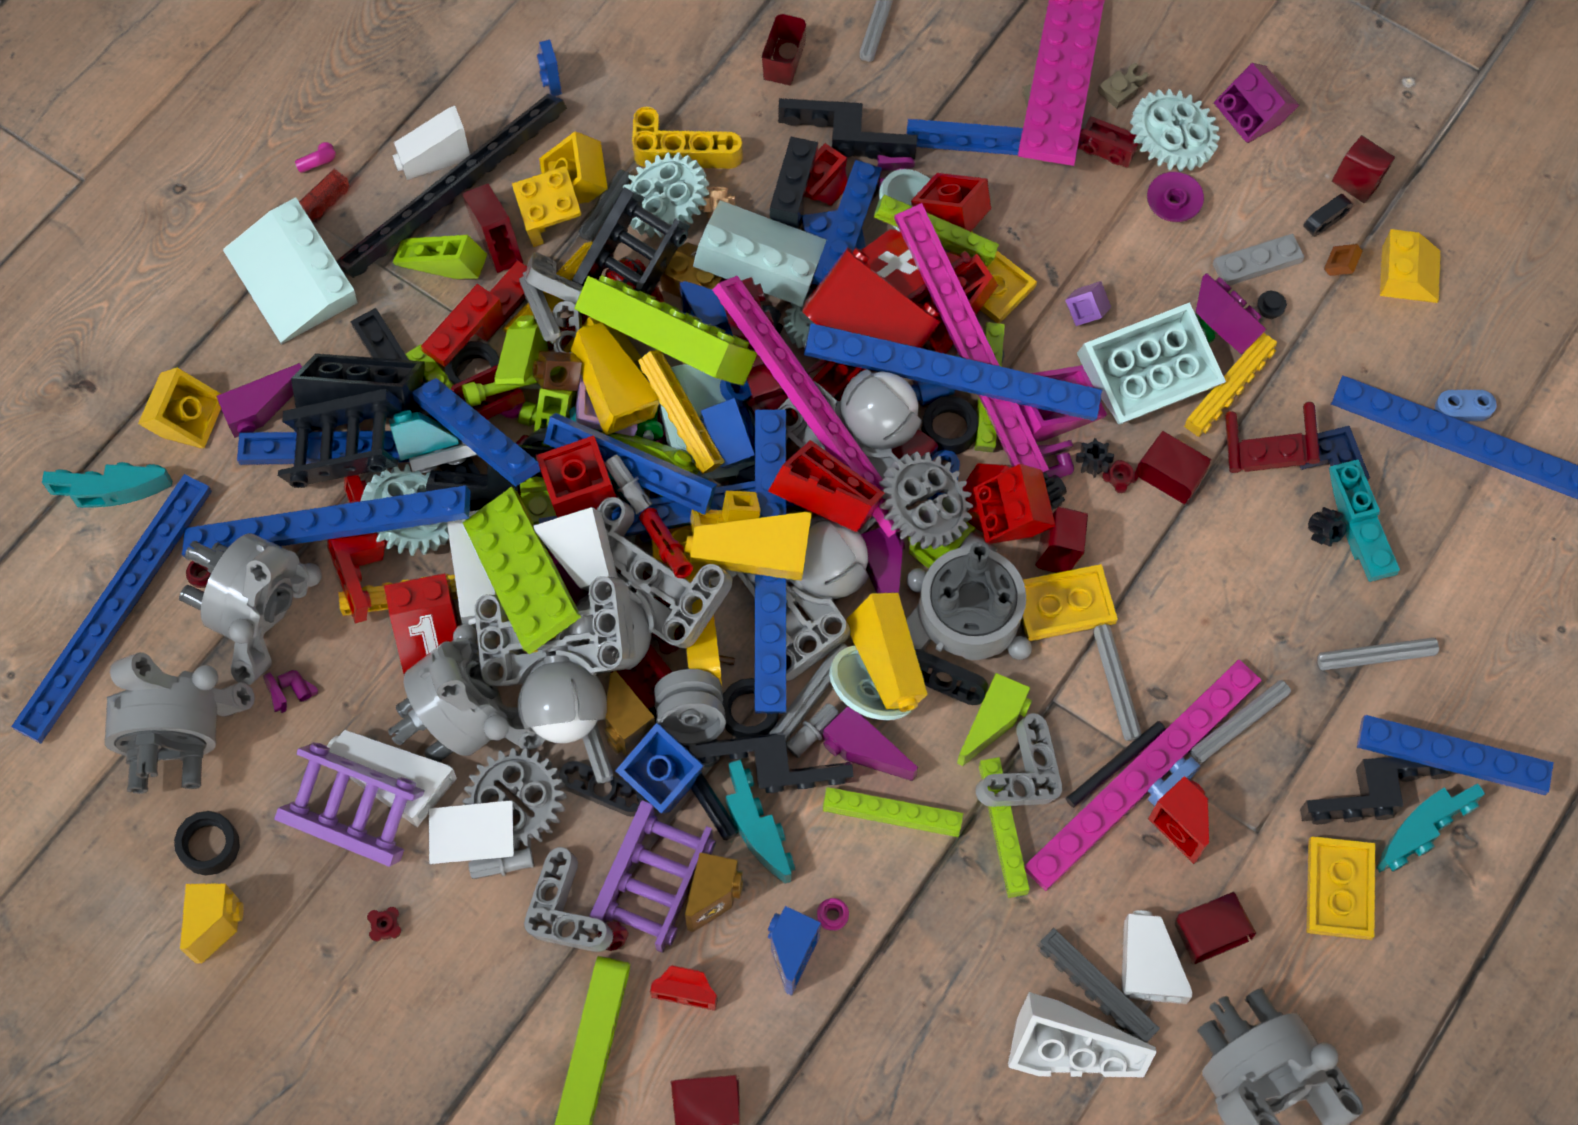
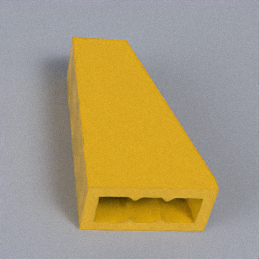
(612, 380)
(755, 546)
(888, 650)

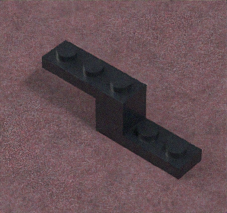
(846, 124)
(789, 194)
(482, 486)
(772, 762)
(1378, 792)

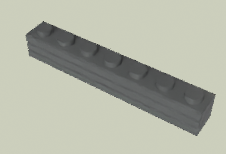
(1097, 986)

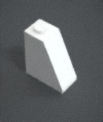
(432, 145)
(580, 545)
(1150, 962)

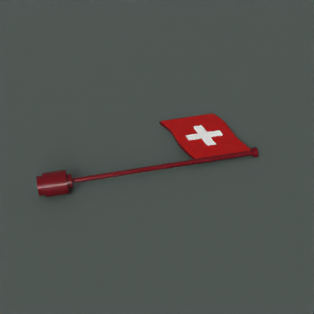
(895, 264)

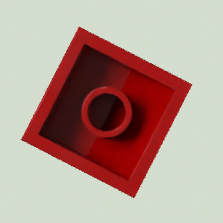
(955, 199)
(575, 476)
(1184, 818)

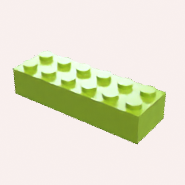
(667, 329)

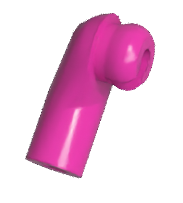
(322, 156)

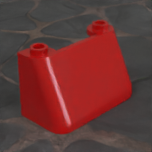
(866, 304)

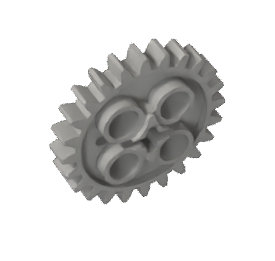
(938, 525)
(535, 777)

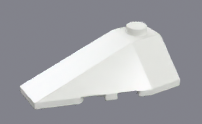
(1065, 1040)

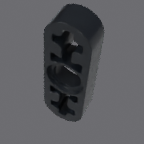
(957, 673)
(578, 787)

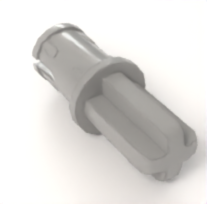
(628, 485)
(811, 730)
(494, 866)

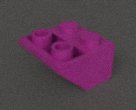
(1256, 102)
(1227, 314)

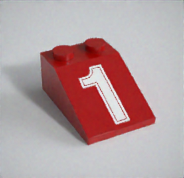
(421, 616)

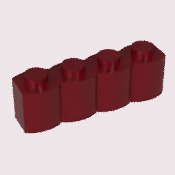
(760, 379)

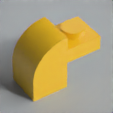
(736, 507)

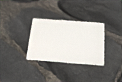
(471, 832)

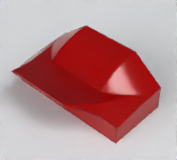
(827, 176)
(684, 987)

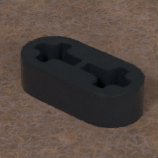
(1328, 215)

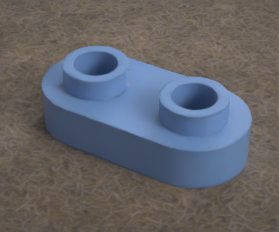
(1467, 404)
(1180, 769)

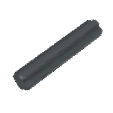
(604, 206)

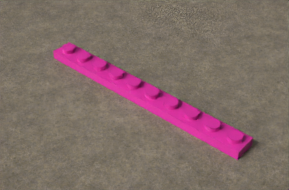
(965, 331)
(798, 385)
(1140, 775)

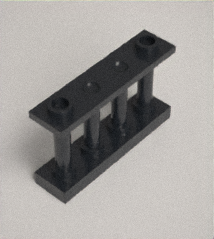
(615, 231)
(328, 416)

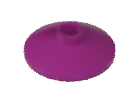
(1175, 187)

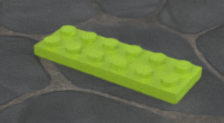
(521, 571)

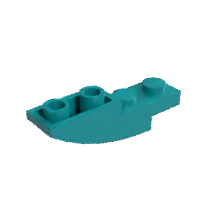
(117, 486)
(1360, 515)
(1423, 825)
(759, 834)

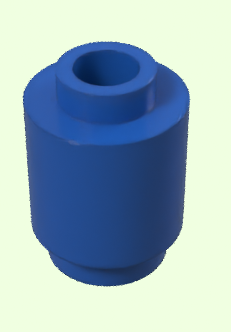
(928, 392)

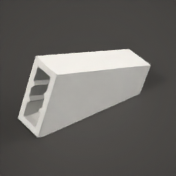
(469, 572)
(395, 762)

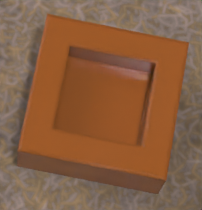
(1343, 259)

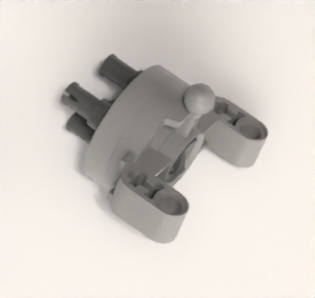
(1272, 1067)

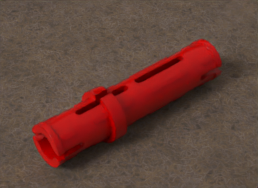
(677, 562)

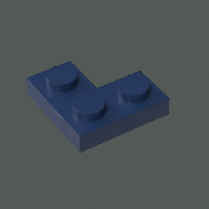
(1338, 447)

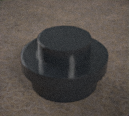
(1271, 304)

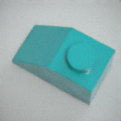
(419, 434)

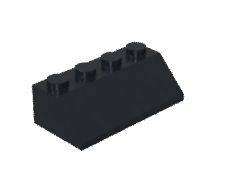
(340, 376)

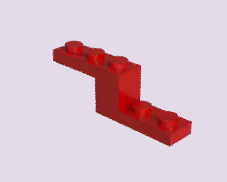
(477, 314)
(352, 552)

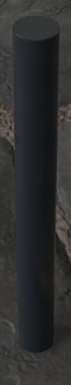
(1115, 764)

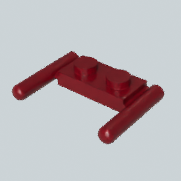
(1275, 450)

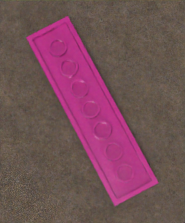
(1061, 81)

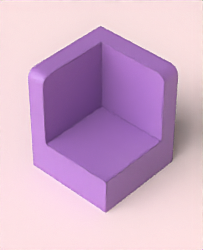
(1088, 303)

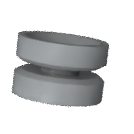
(690, 706)

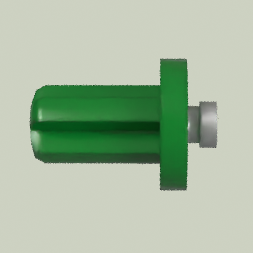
(650, 429)

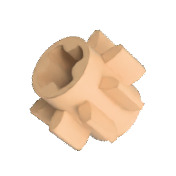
(712, 200)

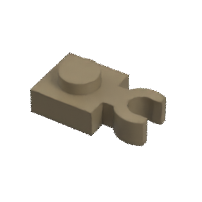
(1122, 87)

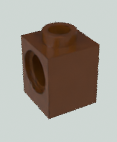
(565, 379)

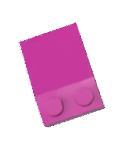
(1050, 424)

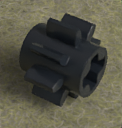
(1092, 465)
(1055, 490)
(1327, 526)

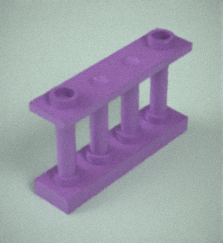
(326, 824)
(633, 851)

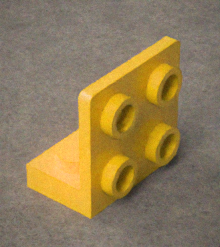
(546, 201)

